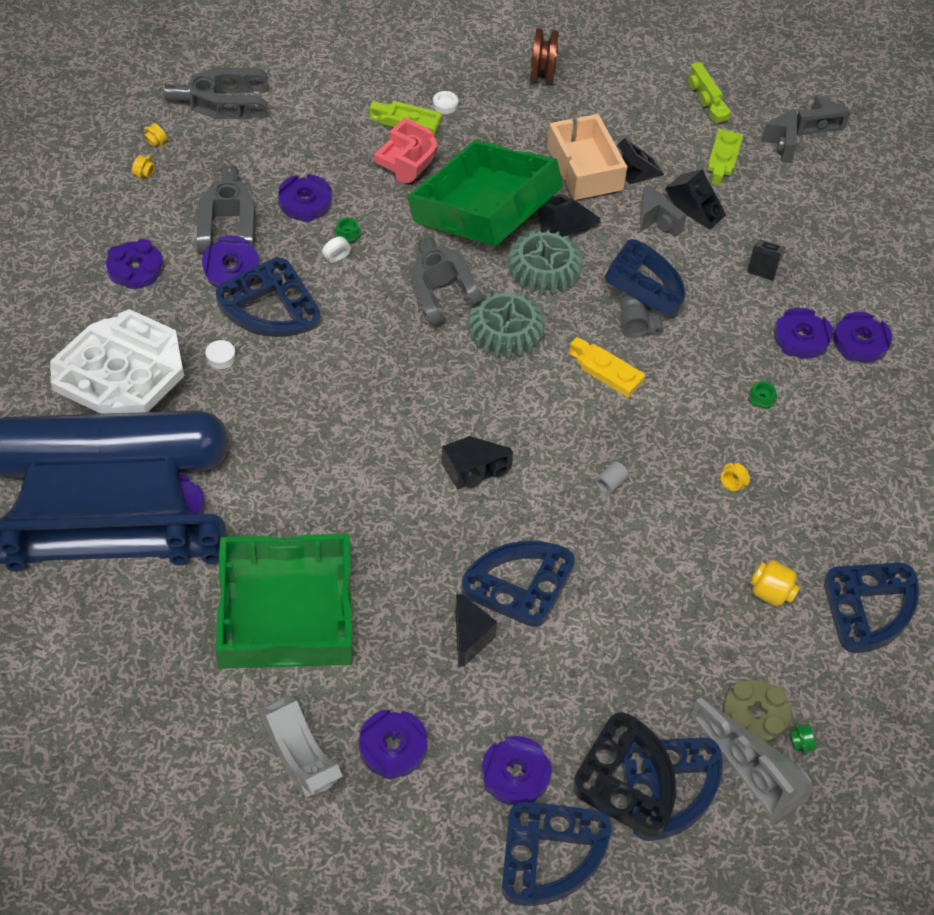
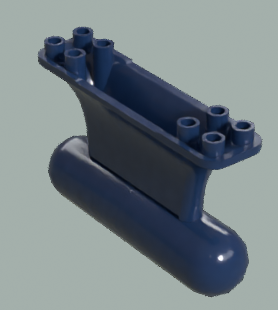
(108, 486)

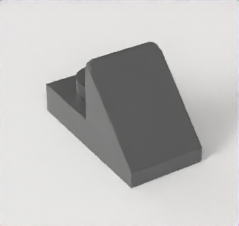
(823, 117)
(784, 133)
(659, 210)

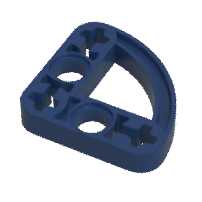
(625, 276)
(270, 283)
(852, 593)
(522, 599)
(713, 769)
(530, 836)

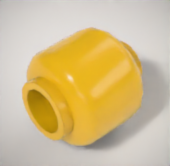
(774, 583)

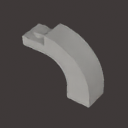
(297, 748)

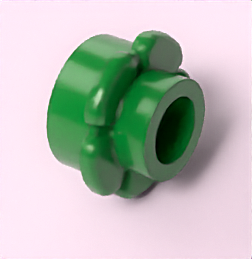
(348, 229)
(765, 389)
(803, 738)

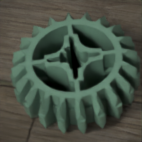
(545, 262)
(506, 324)

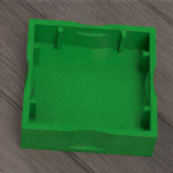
(485, 192)
(284, 601)

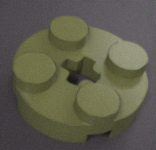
(769, 699)

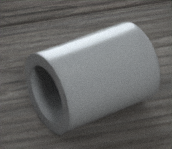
(611, 478)

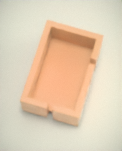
(589, 162)

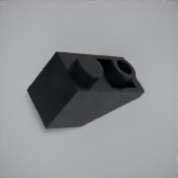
(696, 198)
(565, 216)
(473, 460)

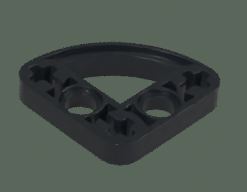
(607, 785)

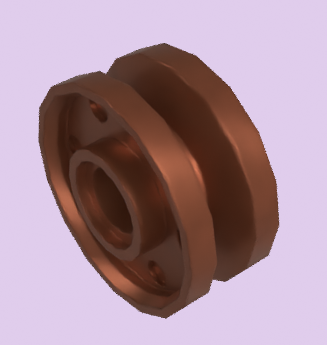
(544, 55)

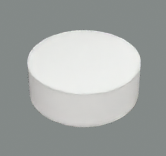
(445, 102)
(336, 249)
(220, 354)

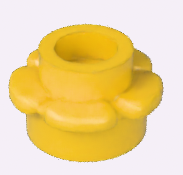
(155, 135)
(143, 167)
(735, 476)

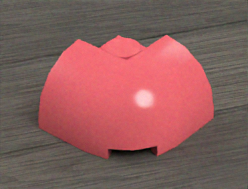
(407, 151)

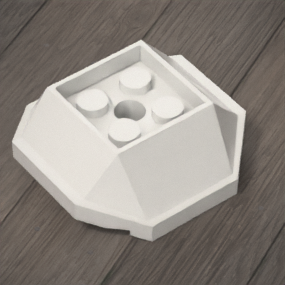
(119, 364)

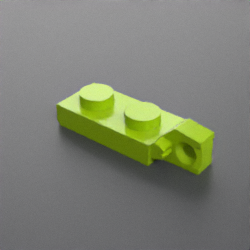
(708, 93)
(393, 113)
(724, 154)

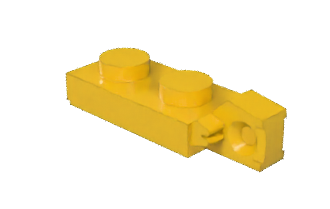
(606, 367)

